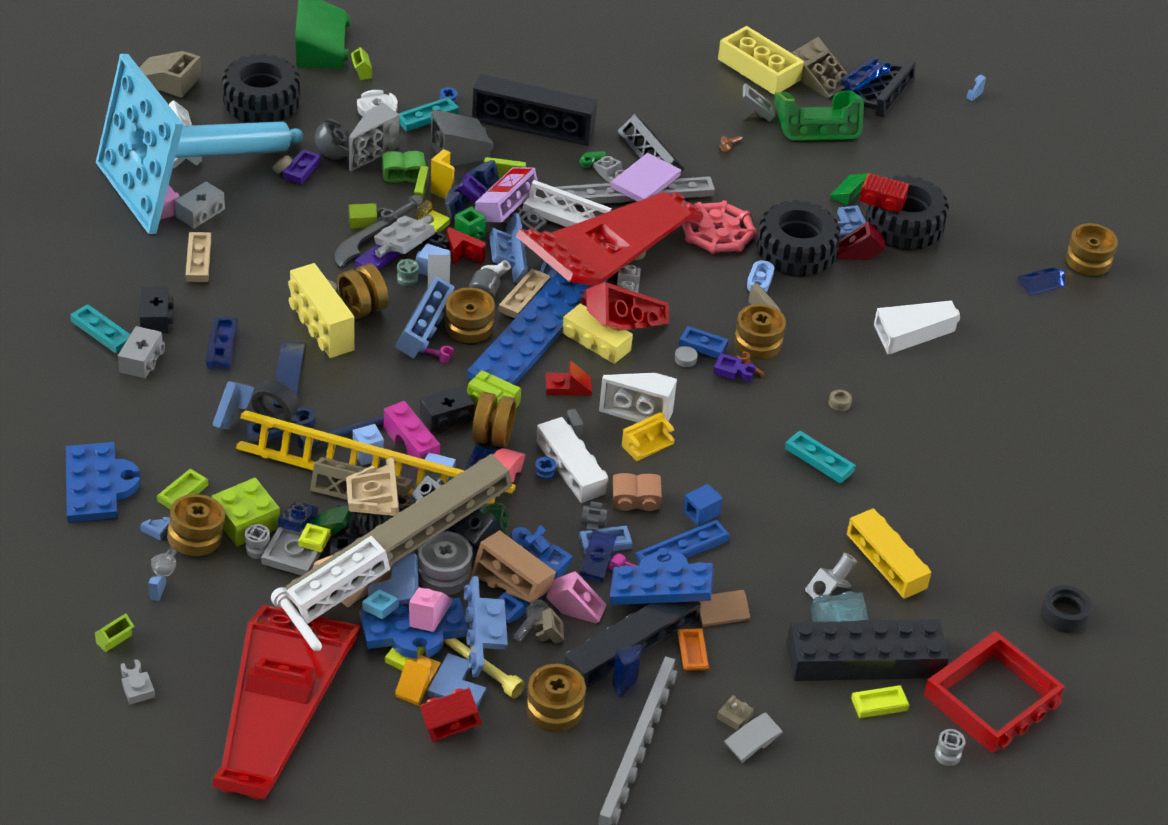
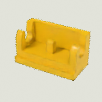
(647, 436)

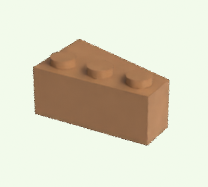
(512, 567)

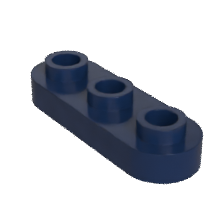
(304, 417)

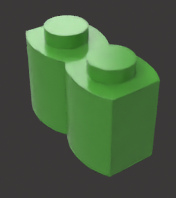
(402, 166)

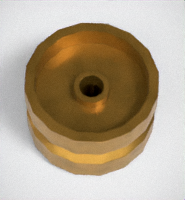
(1091, 249)
(363, 290)
(469, 315)
(760, 331)
(494, 419)
(196, 525)
(556, 697)

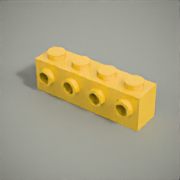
(889, 553)

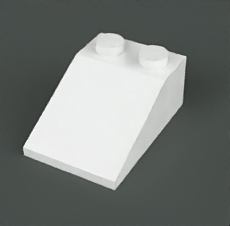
(637, 395)

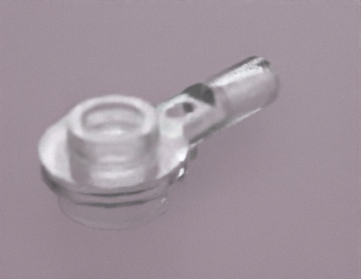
(164, 563)
(533, 614)

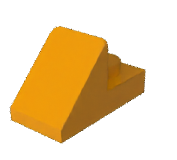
(416, 679)

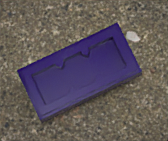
(472, 188)
(371, 257)

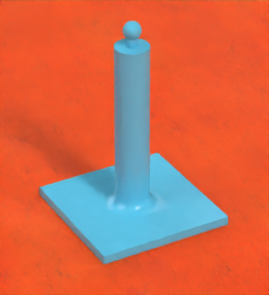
(146, 136)

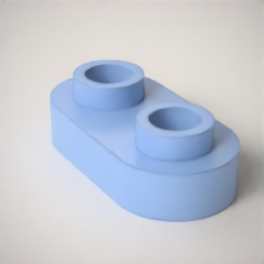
(761, 273)

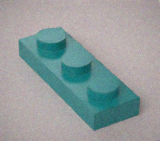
(422, 115)
(100, 328)
(820, 457)

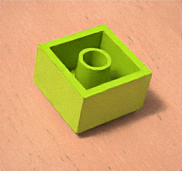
(246, 506)

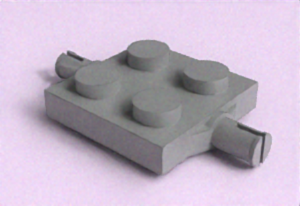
(404, 235)

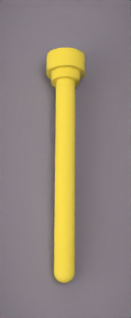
(511, 684)

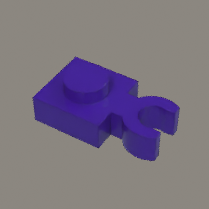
(731, 367)

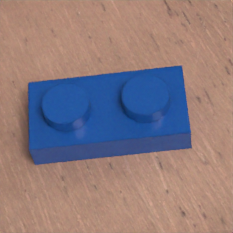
(703, 342)

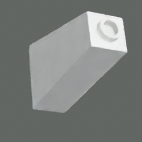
(914, 324)

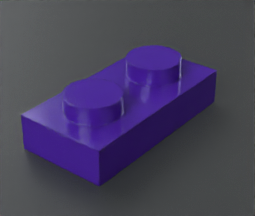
(302, 166)

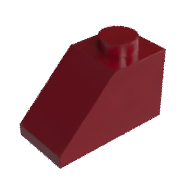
(861, 243)

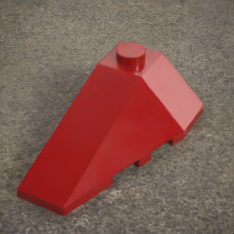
(624, 308)

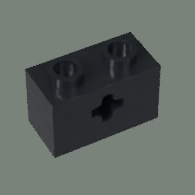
(155, 309)
(447, 409)

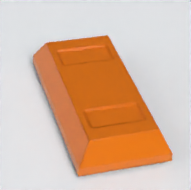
(693, 650)

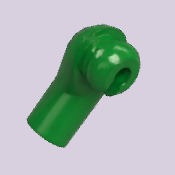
(591, 157)

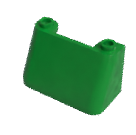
(320, 35)
(840, 121)

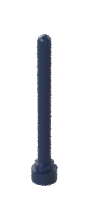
(344, 431)

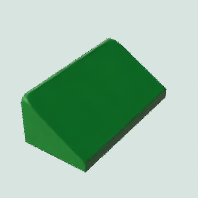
(849, 188)

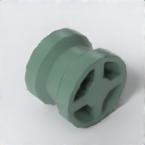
(407, 272)

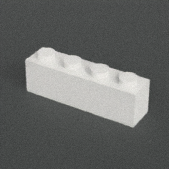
(572, 459)

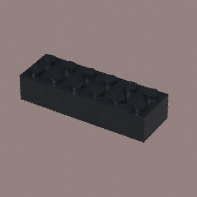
(534, 109)
(866, 650)

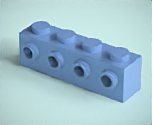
(424, 318)

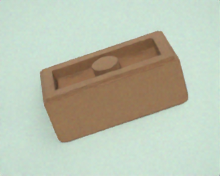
(724, 609)

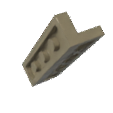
(341, 470)

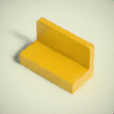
(441, 174)

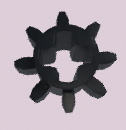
(437, 240)

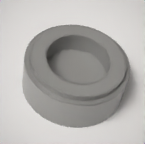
(686, 356)

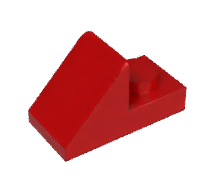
(465, 246)
(571, 383)

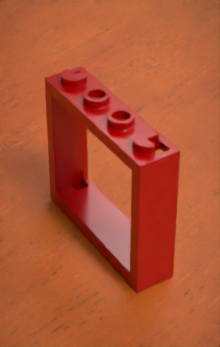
(1016, 661)

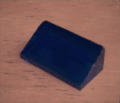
(1042, 280)
(626, 668)

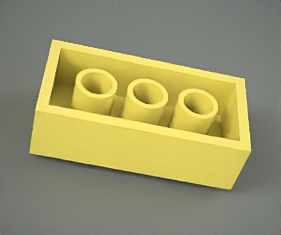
(760, 60)
(321, 310)

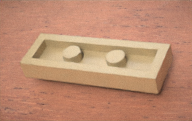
(198, 257)
(523, 293)

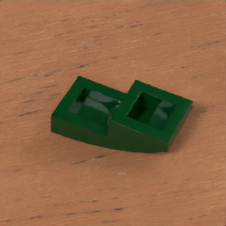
(333, 519)

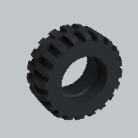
(261, 88)
(920, 219)
(798, 238)

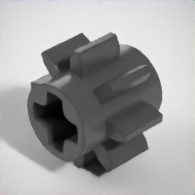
(594, 516)

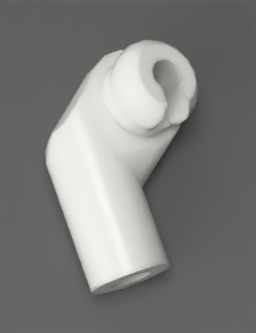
(500, 269)

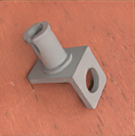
(833, 577)

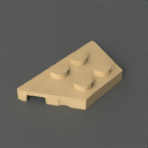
(374, 490)

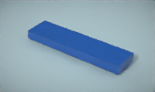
(690, 542)

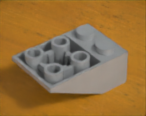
(373, 136)

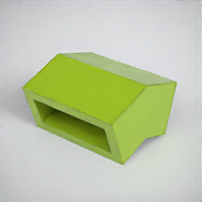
(362, 64)
(362, 215)
(122, 623)

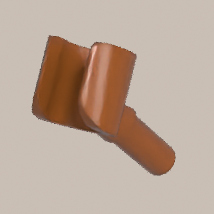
(728, 143)
(746, 359)

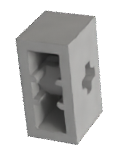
(199, 204)
(140, 352)

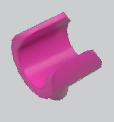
(443, 354)
(618, 561)

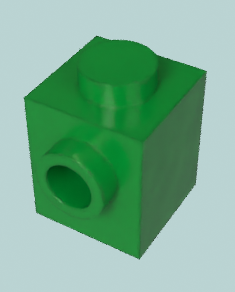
(471, 223)

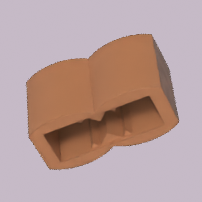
(636, 492)

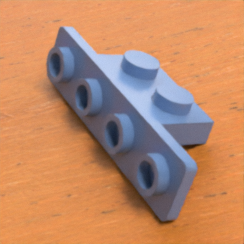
(510, 248)
(486, 625)

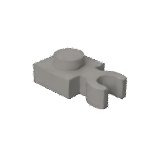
(136, 684)

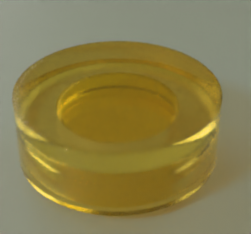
(425, 208)

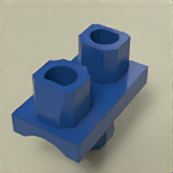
(532, 543)

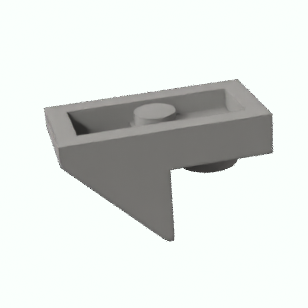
(756, 102)

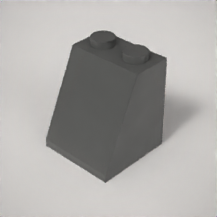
(460, 136)

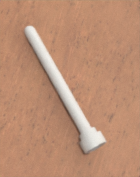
(281, 600)

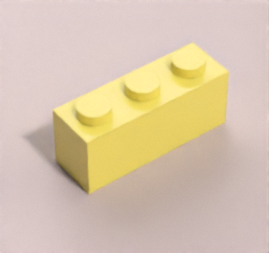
(602, 340)

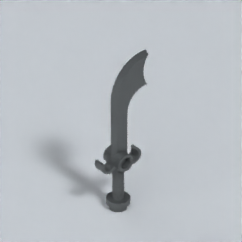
(349, 248)

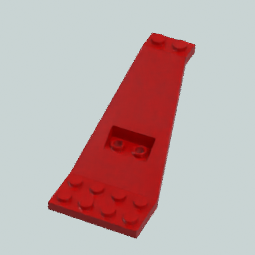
(608, 242)
(277, 696)

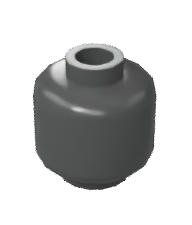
(486, 280)

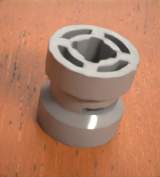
(257, 540)
(950, 747)

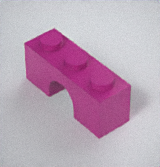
(404, 425)

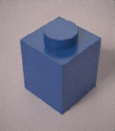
(702, 504)

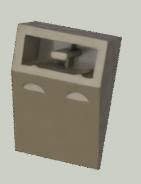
(820, 68)
(173, 72)

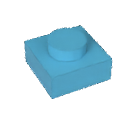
(380, 604)

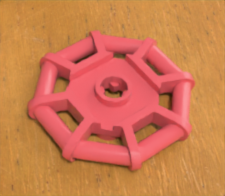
(727, 225)

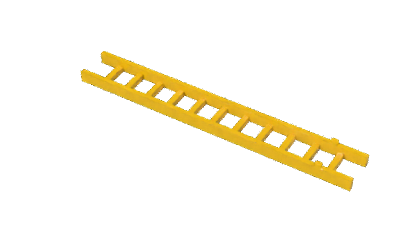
(333, 440)

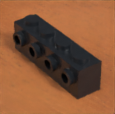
(473, 527)

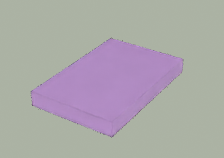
(645, 178)

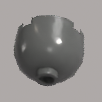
(332, 140)

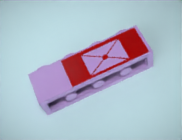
(506, 194)

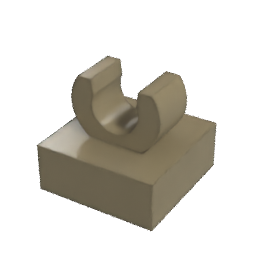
(550, 627)
(735, 713)

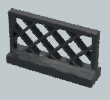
(891, 90)

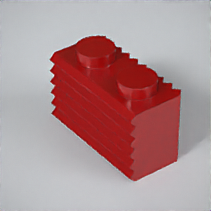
(884, 193)
(450, 714)

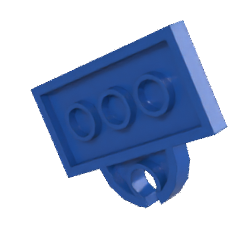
(97, 481)
(662, 581)
(396, 630)

